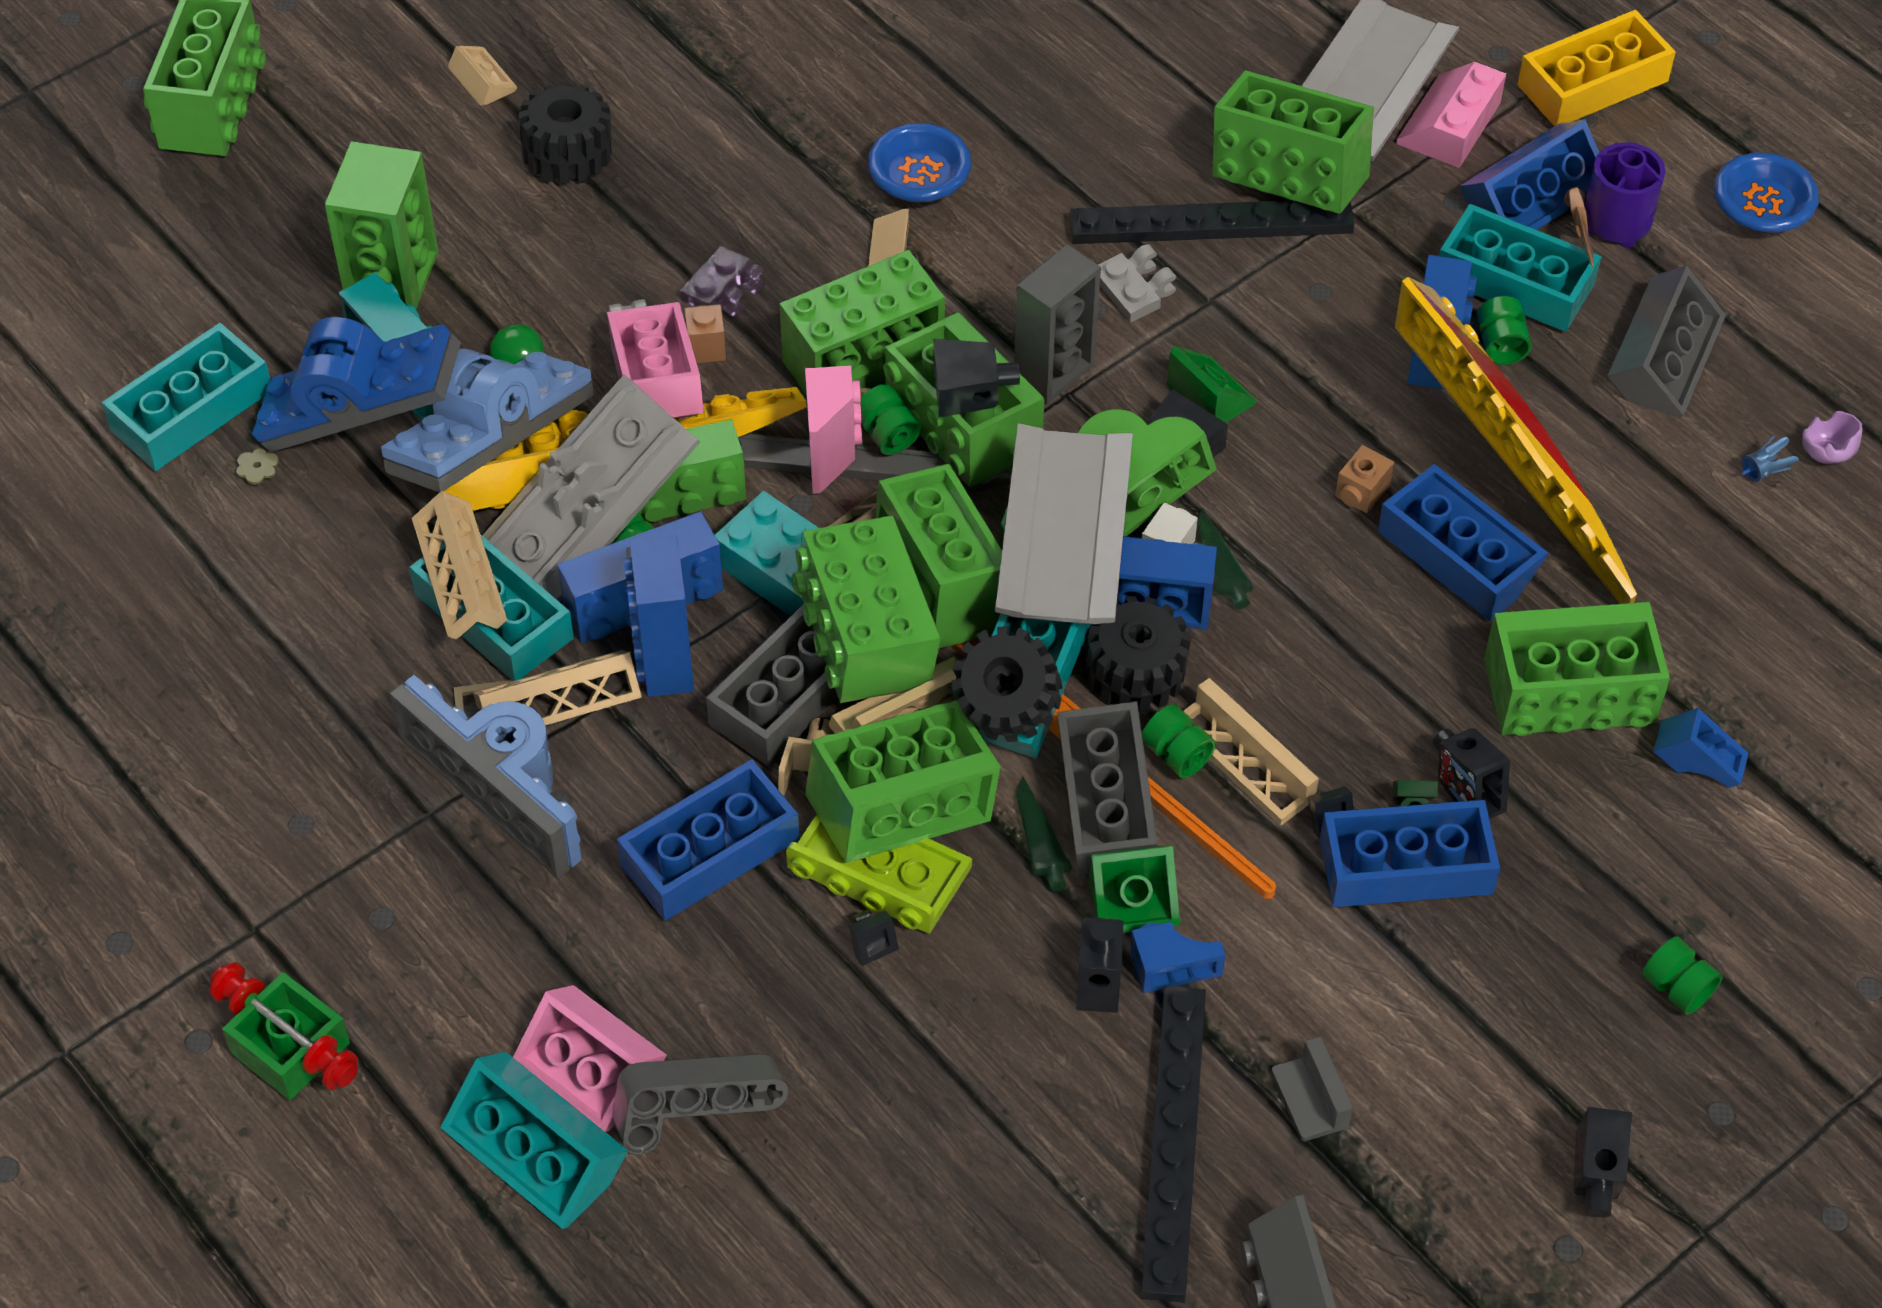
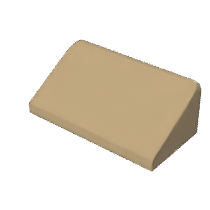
(480, 74)
(889, 235)

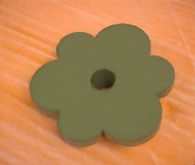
(257, 466)

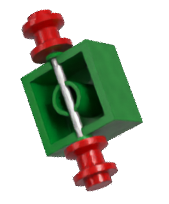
(283, 1031)

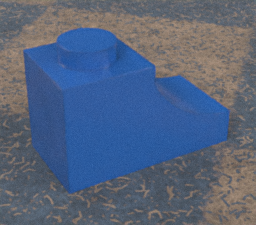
(1700, 746)
(1170, 959)

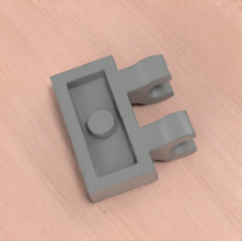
(1128, 289)

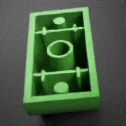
(1164, 460)

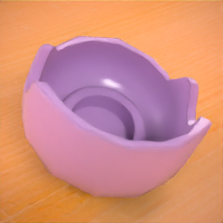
(1833, 439)

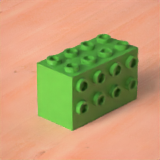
(204, 76)
(1292, 141)
(865, 609)

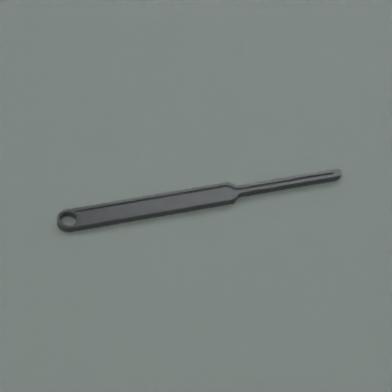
(869, 461)

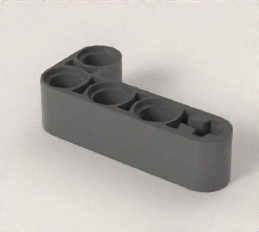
(691, 1088)

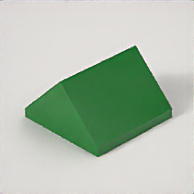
(1207, 384)
(1135, 886)

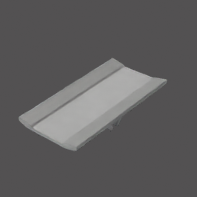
(1381, 62)
(592, 484)
(1064, 526)

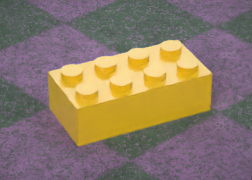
(1596, 68)

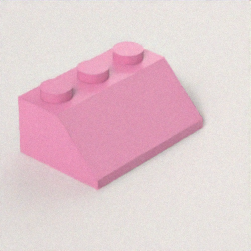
(1454, 113)
(832, 422)
(582, 1051)

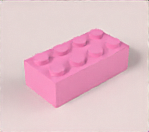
(657, 356)

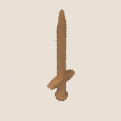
(1575, 200)

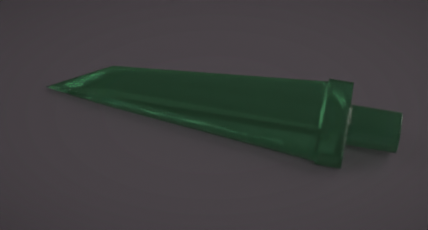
(1228, 574)
(1044, 849)

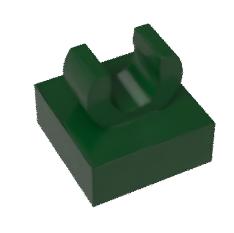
(1414, 791)

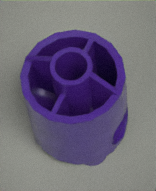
(1624, 192)

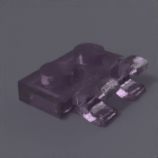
(717, 281)

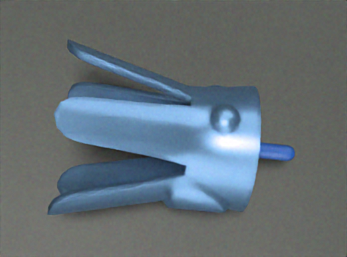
(1762, 461)

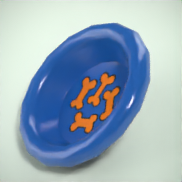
(919, 162)
(1766, 192)

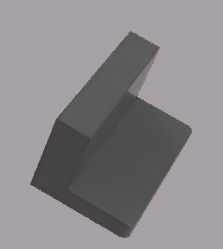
(1313, 1092)

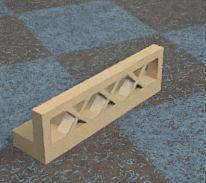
(465, 557)
(565, 678)
(888, 706)
(1260, 749)

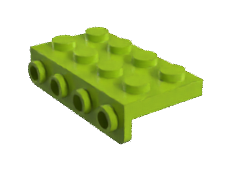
(907, 882)

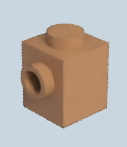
(706, 333)
(1364, 479)

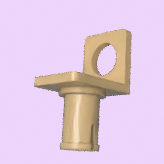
(798, 751)

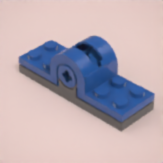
(354, 380)

